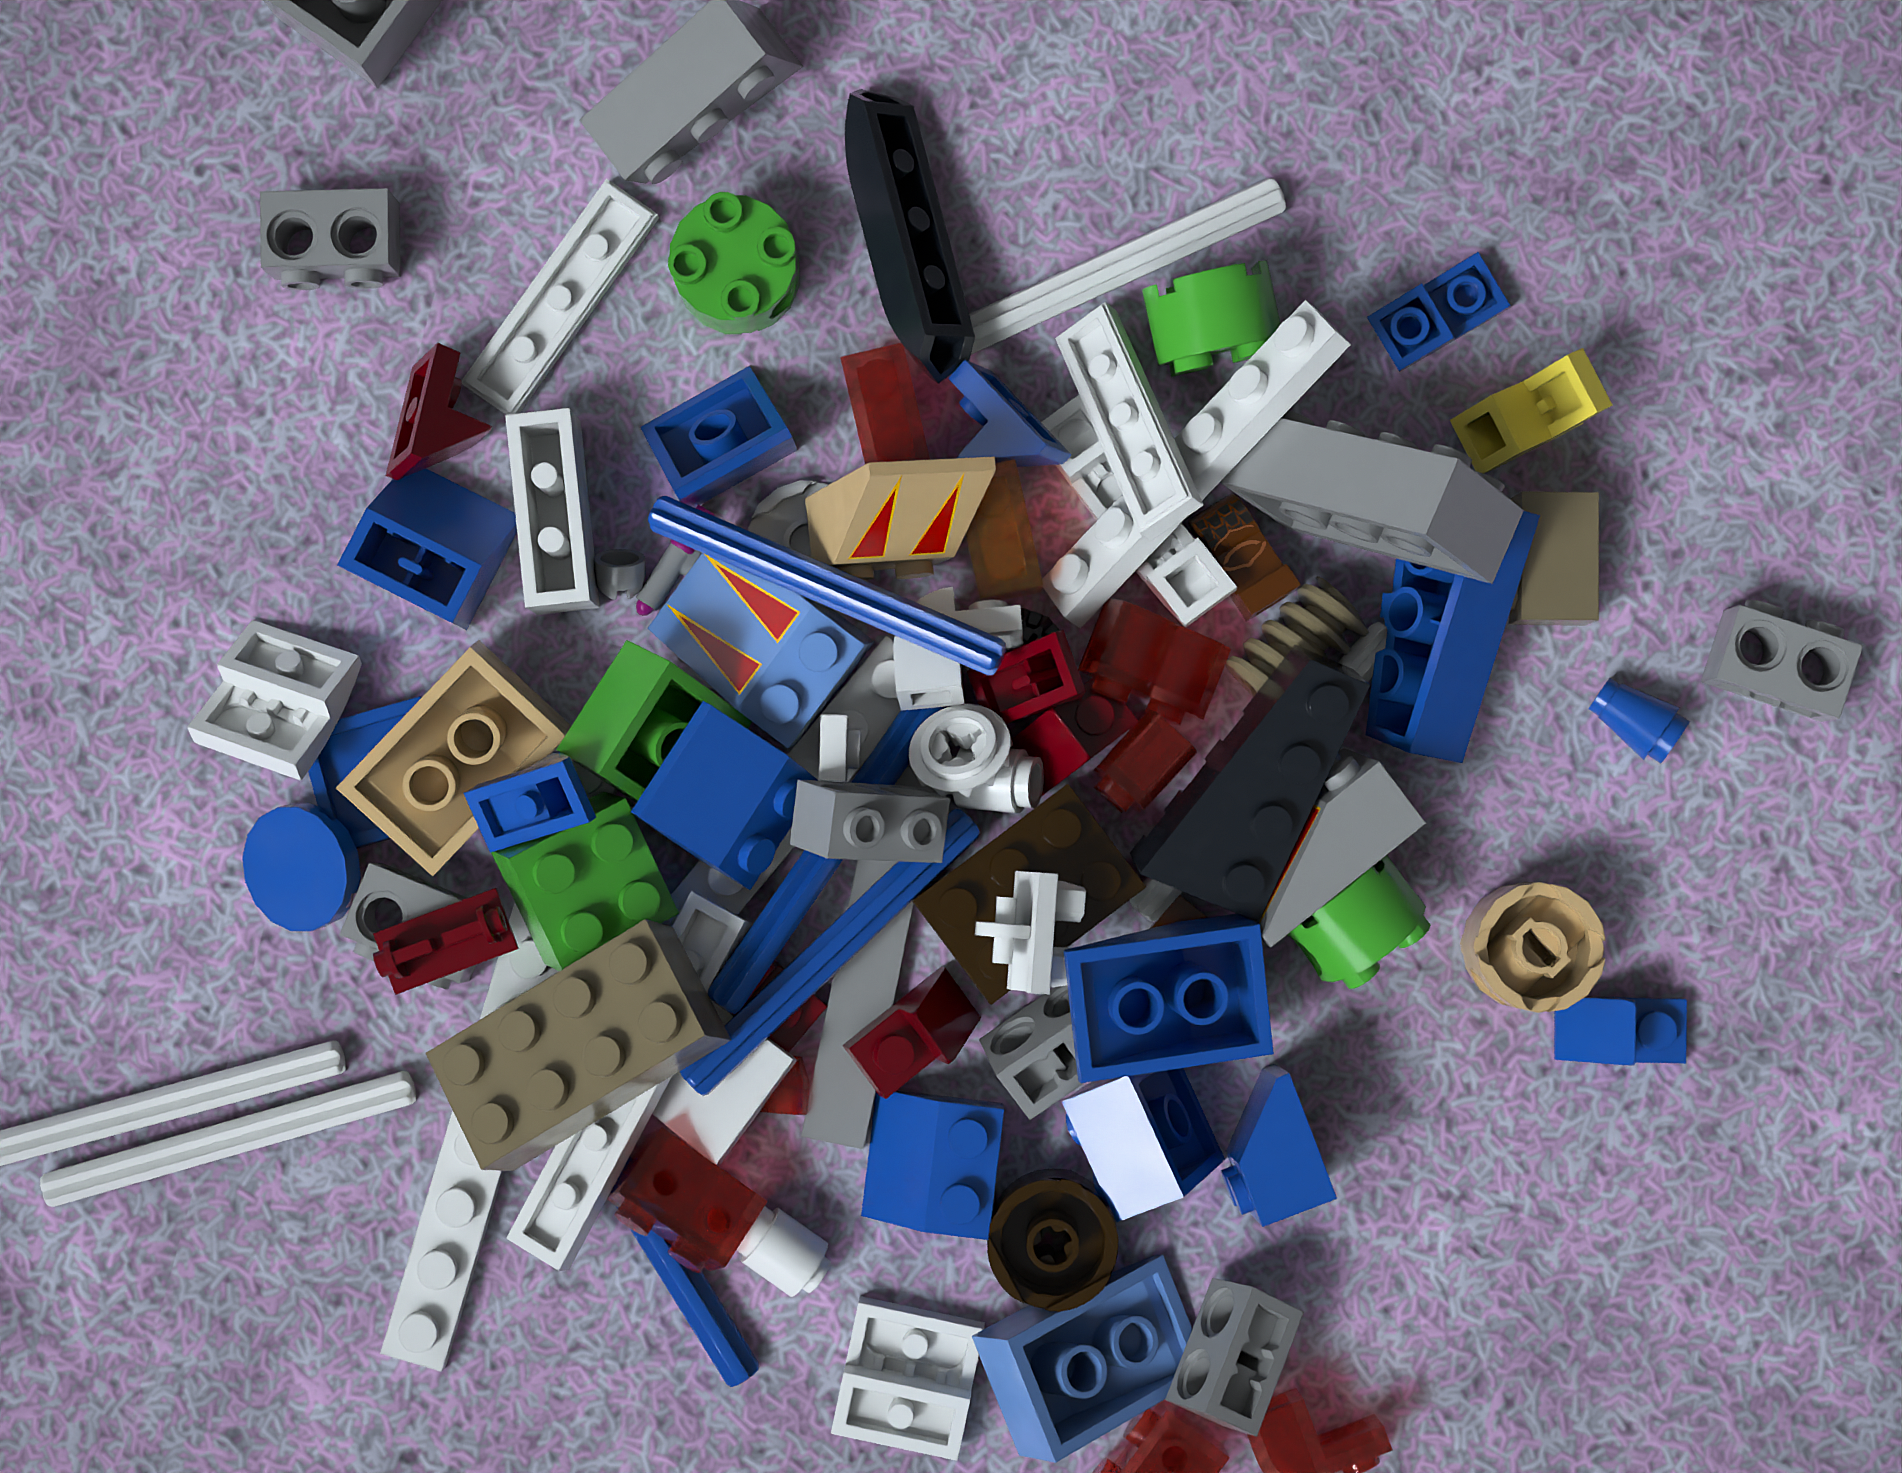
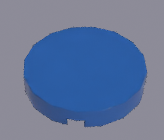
(301, 867)

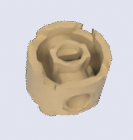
(1534, 946)

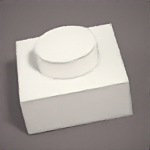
(838, 748)

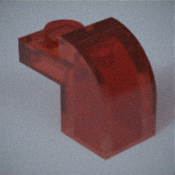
(1291, 1445)

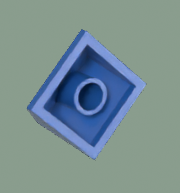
(719, 438)

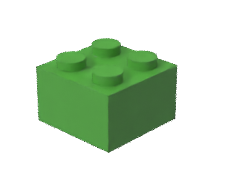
(637, 719)
(585, 883)

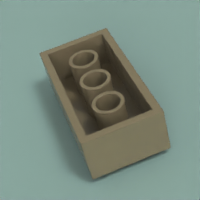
(577, 1046)

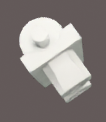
(1026, 930)

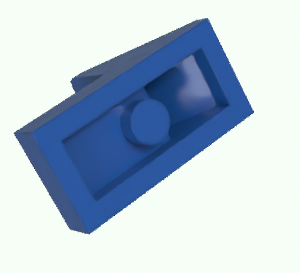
(1008, 424)
(530, 803)
(1622, 1031)

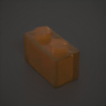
(1002, 540)

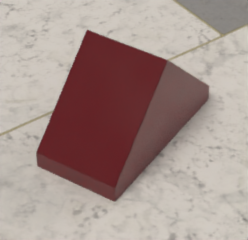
(1030, 680)

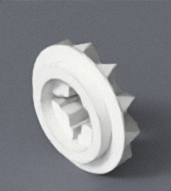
(964, 726)

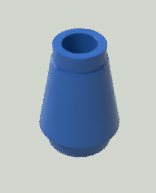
(1639, 719)

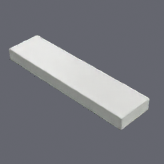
(560, 299)
(1129, 422)

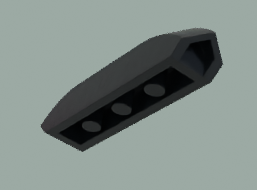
(906, 232)

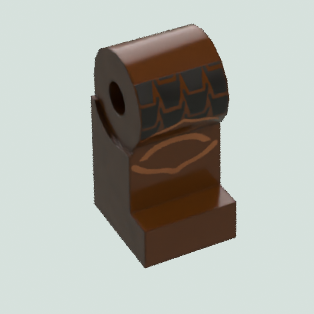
(1244, 555)

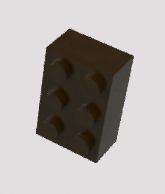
(1051, 838)

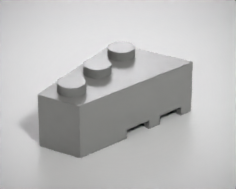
(689, 89)

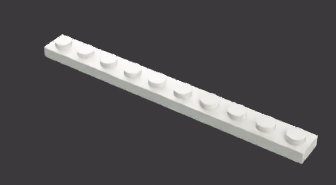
(460, 1192)

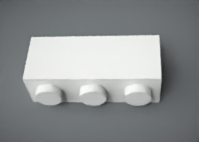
(552, 511)

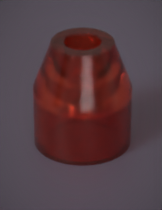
(792, 1092)

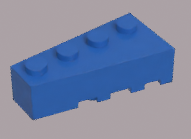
(1441, 651)

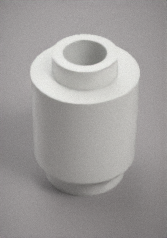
(1013, 786)
(785, 1252)

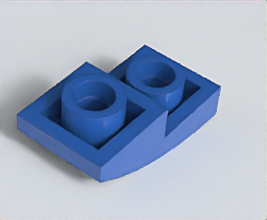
(1438, 312)

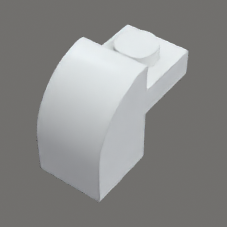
(933, 680)

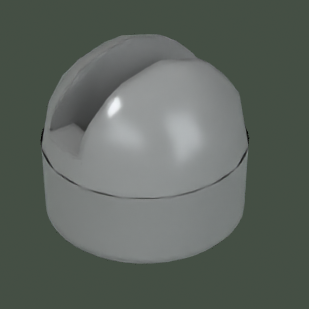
(619, 571)

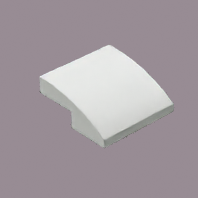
(276, 699)
(719, 1119)
(907, 1378)

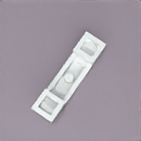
(1181, 567)

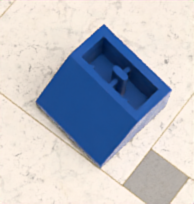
(431, 544)

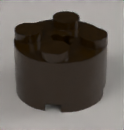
(1040, 1274)

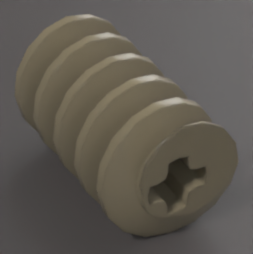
(1313, 627)

